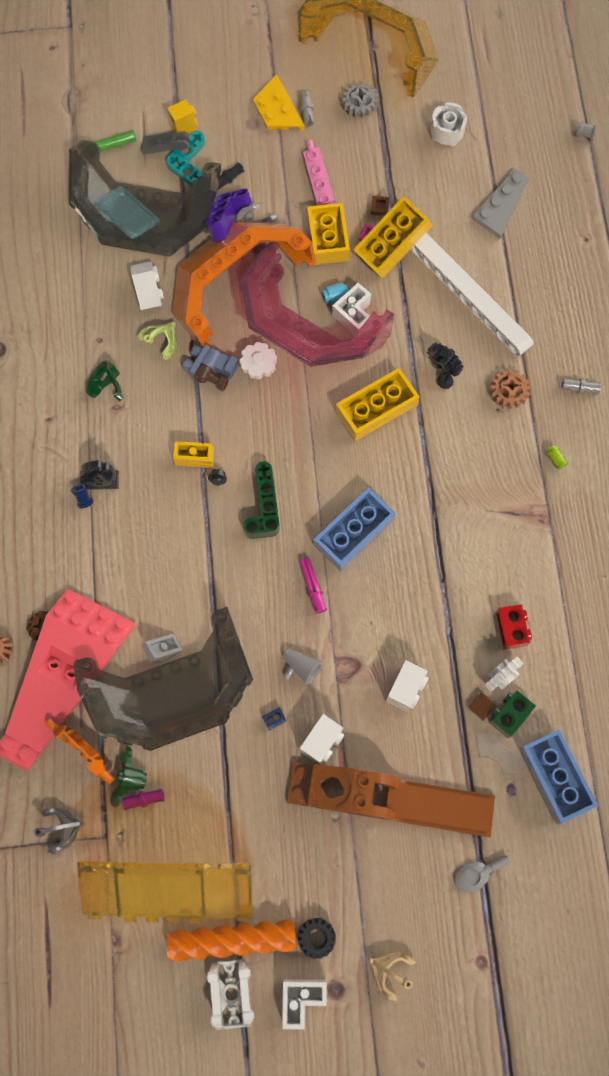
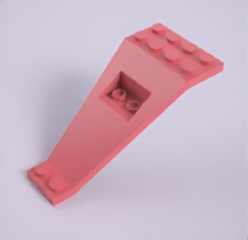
(70, 632)

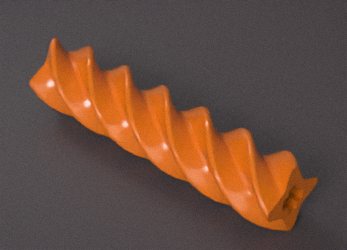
(225, 941)

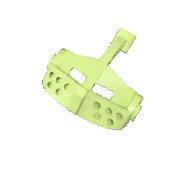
(150, 332)

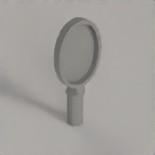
(476, 874)

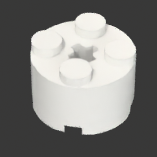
(448, 124)

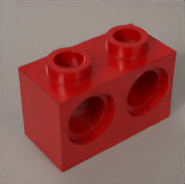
(507, 626)

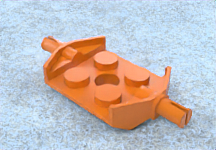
(71, 737)

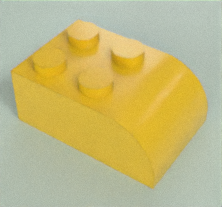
(328, 233)

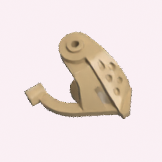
(381, 968)

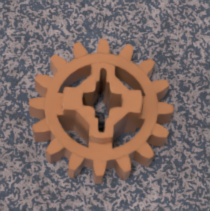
(517, 385)

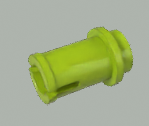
(556, 456)

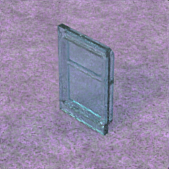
(127, 212)

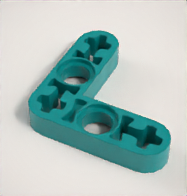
(183, 159)

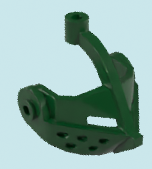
(96, 385)

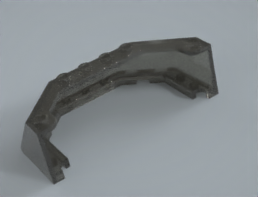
(180, 214)
(170, 698)

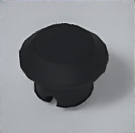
(445, 381)

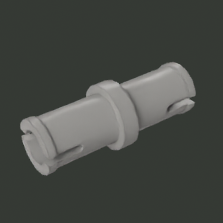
(306, 108)
(581, 386)

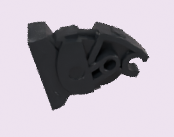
(99, 475)

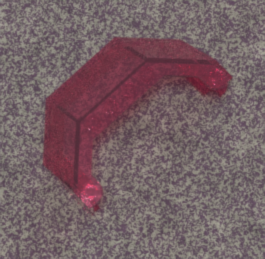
(291, 331)

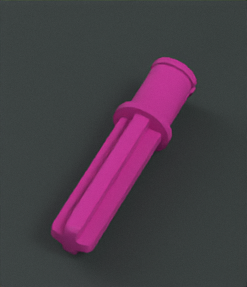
(313, 587)

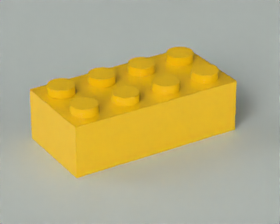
(393, 237)
(377, 404)

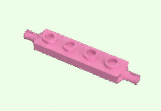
(318, 175)

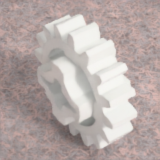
(503, 674)

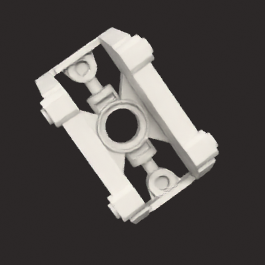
(219, 998)

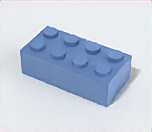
(354, 529)
(558, 777)

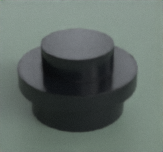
(217, 477)

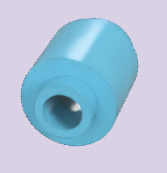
(333, 293)

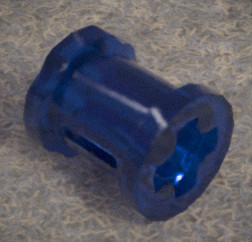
(82, 496)

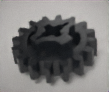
(445, 359)

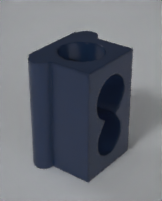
(275, 723)

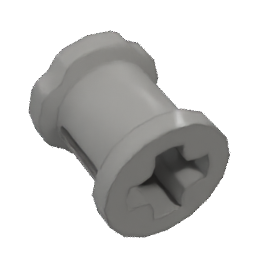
(586, 130)

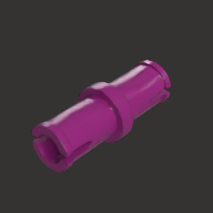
(143, 799)

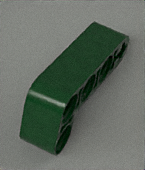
(264, 499)

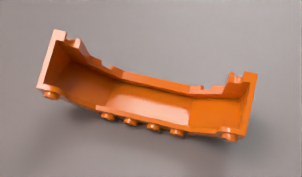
(218, 256)

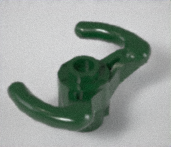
(128, 777)

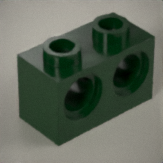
(515, 717)

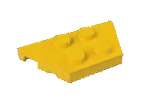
(276, 107)

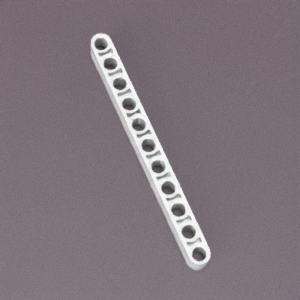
(472, 295)

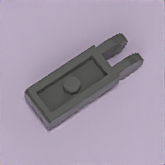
(165, 142)

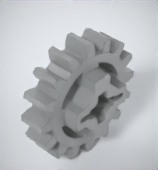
(360, 99)

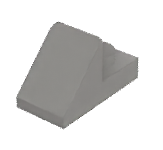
(161, 648)

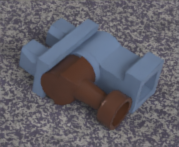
(210, 361)

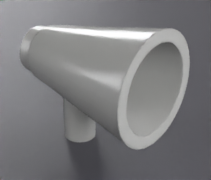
(303, 665)

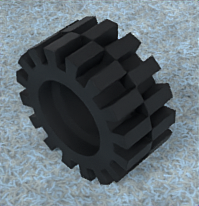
(326, 947)

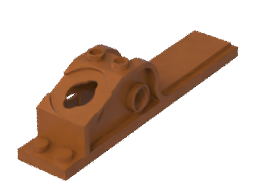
(405, 802)

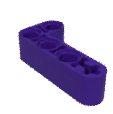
(224, 212)

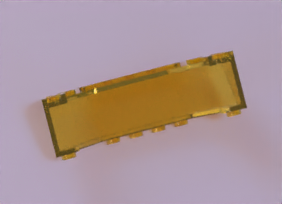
(317, 14)
(166, 890)

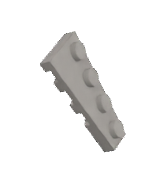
(501, 204)

